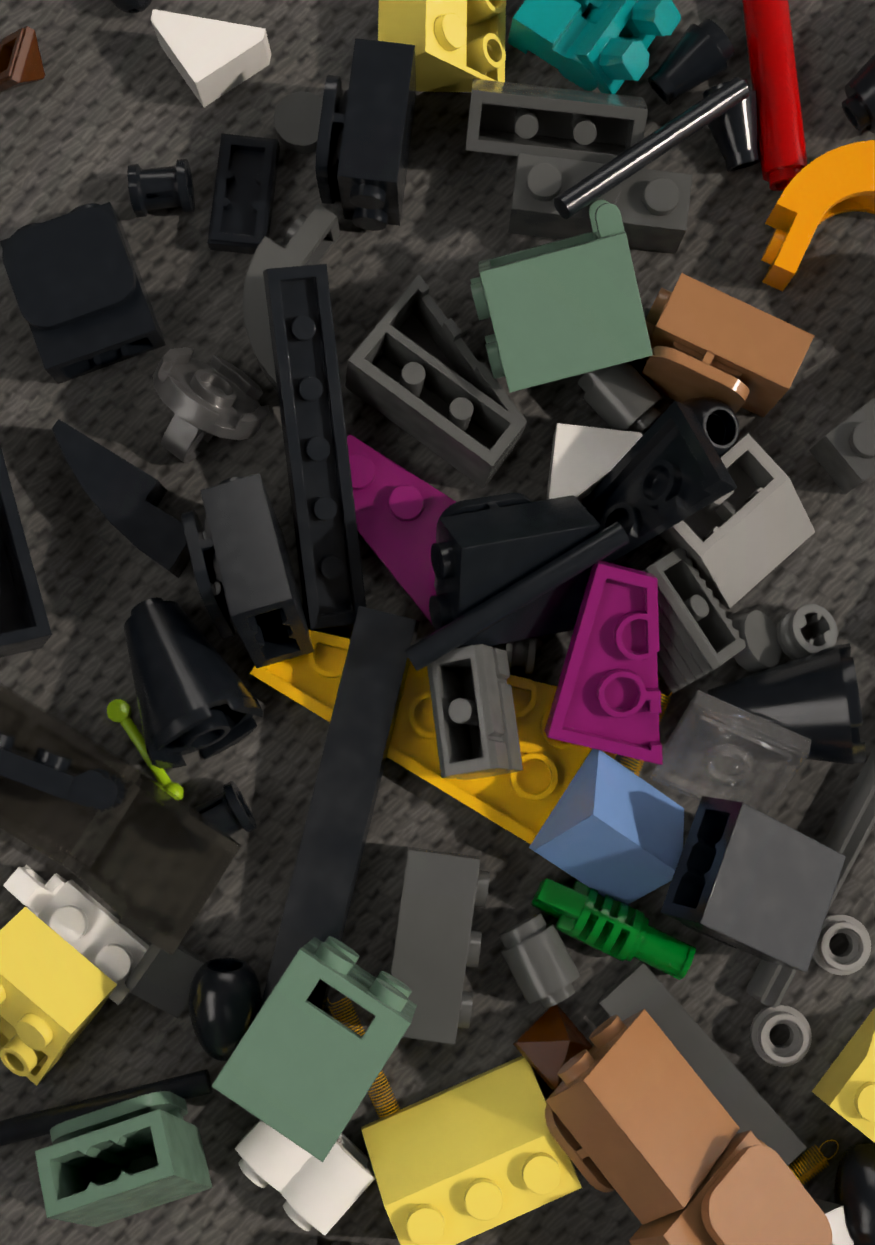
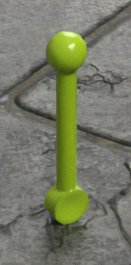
(120, 712)

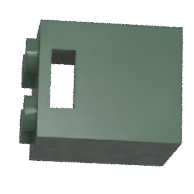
(563, 305)
(304, 1066)

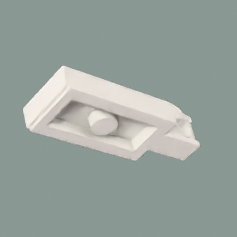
(81, 923)

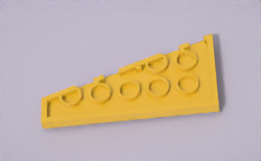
(511, 800)

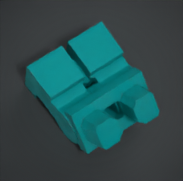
(597, 49)

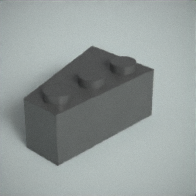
(434, 386)

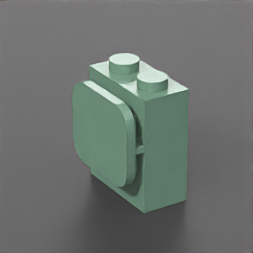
(122, 1161)

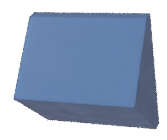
(613, 831)

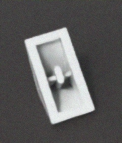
(211, 52)
(584, 458)

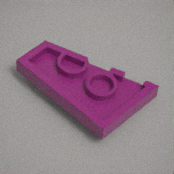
(397, 519)
(611, 668)

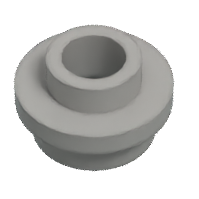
(856, 953)
(796, 1045)

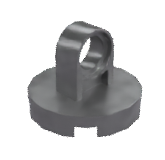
(206, 402)

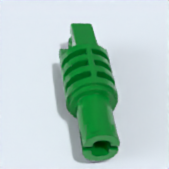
(612, 927)

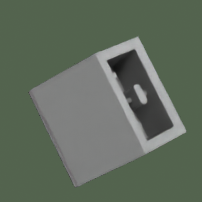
(748, 529)

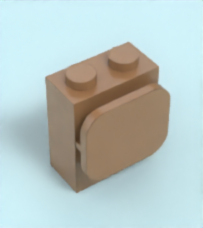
(720, 348)
(638, 1117)
(743, 1201)

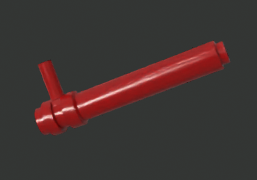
(776, 89)

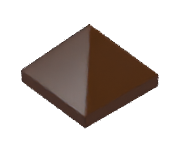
(20, 59)
(551, 1044)

